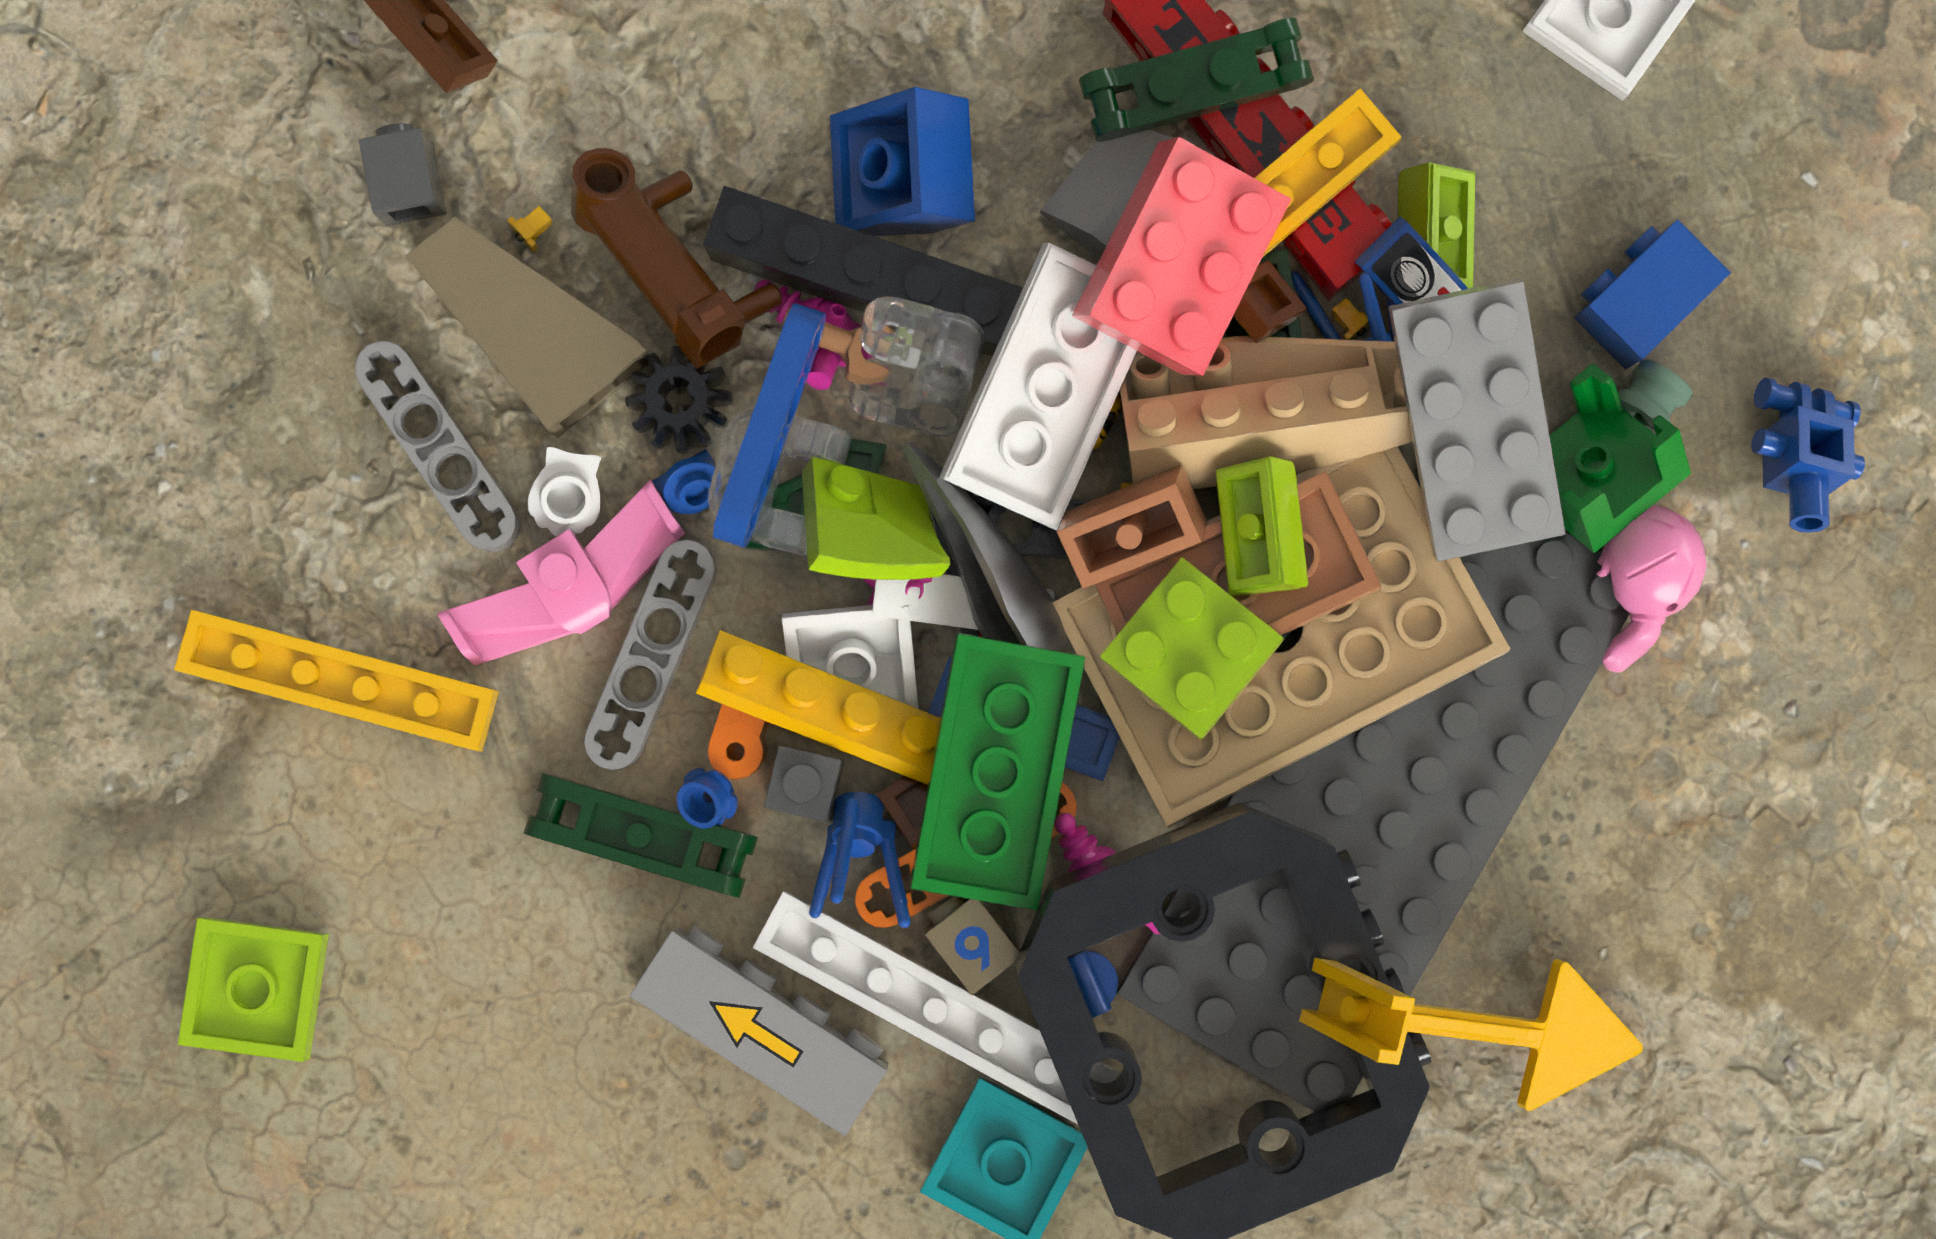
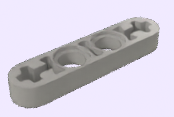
(433, 450)
(642, 651)

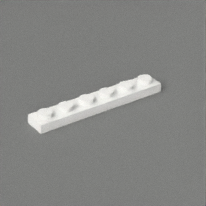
(917, 1001)

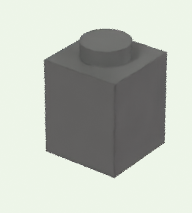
(402, 174)
(804, 783)

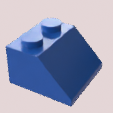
(903, 164)

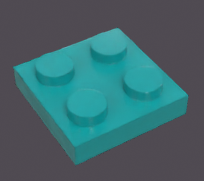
(1005, 1163)

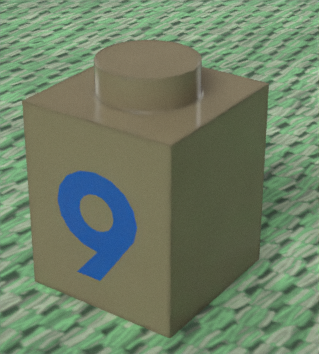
(970, 941)

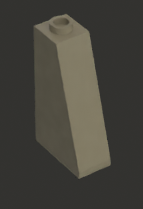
(534, 332)

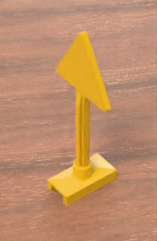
(1568, 1041)

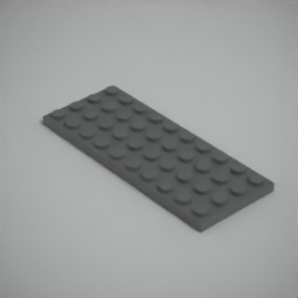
(1415, 809)

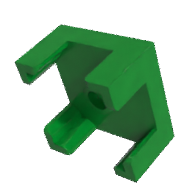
(1610, 462)

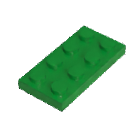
(997, 771)

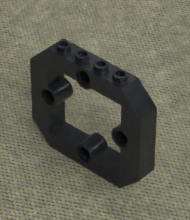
(1241, 1183)

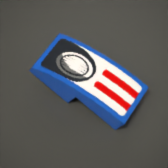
(1407, 266)

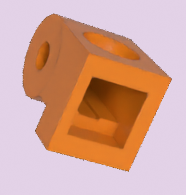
(737, 743)

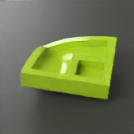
(868, 525)

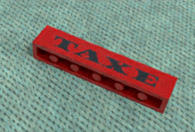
(1255, 136)

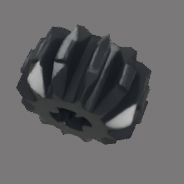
(658, 411)

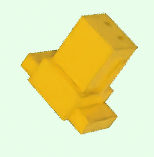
(530, 227)
(1350, 319)

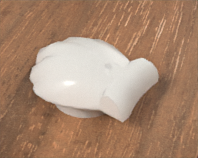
(566, 492)

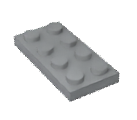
(1477, 419)

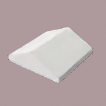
(856, 648)

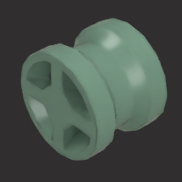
(1654, 393)

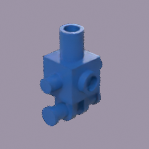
(1807, 449)

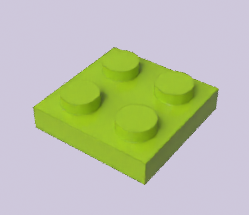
(1191, 648)
(253, 989)

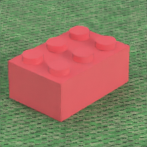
(1181, 256)

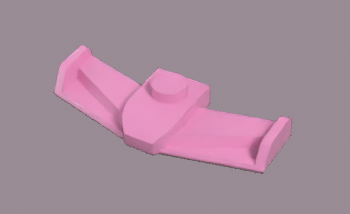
(567, 584)

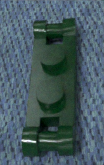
(1196, 80)
(639, 835)

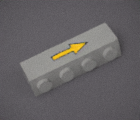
(760, 1028)

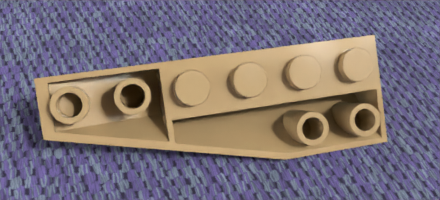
(1265, 399)

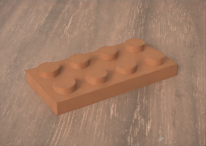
(1334, 563)

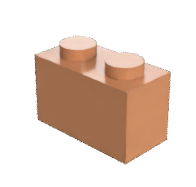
(1132, 526)

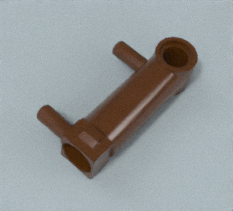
(656, 259)

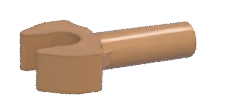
(849, 347)

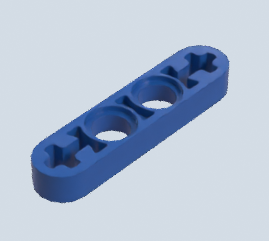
(769, 425)

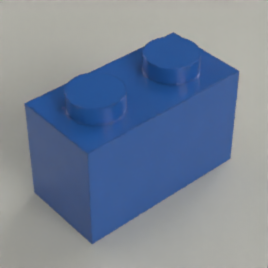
(1651, 295)

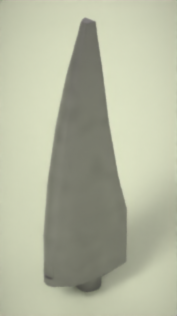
(999, 584)

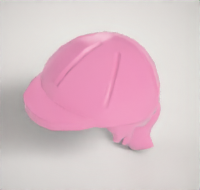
(1654, 573)

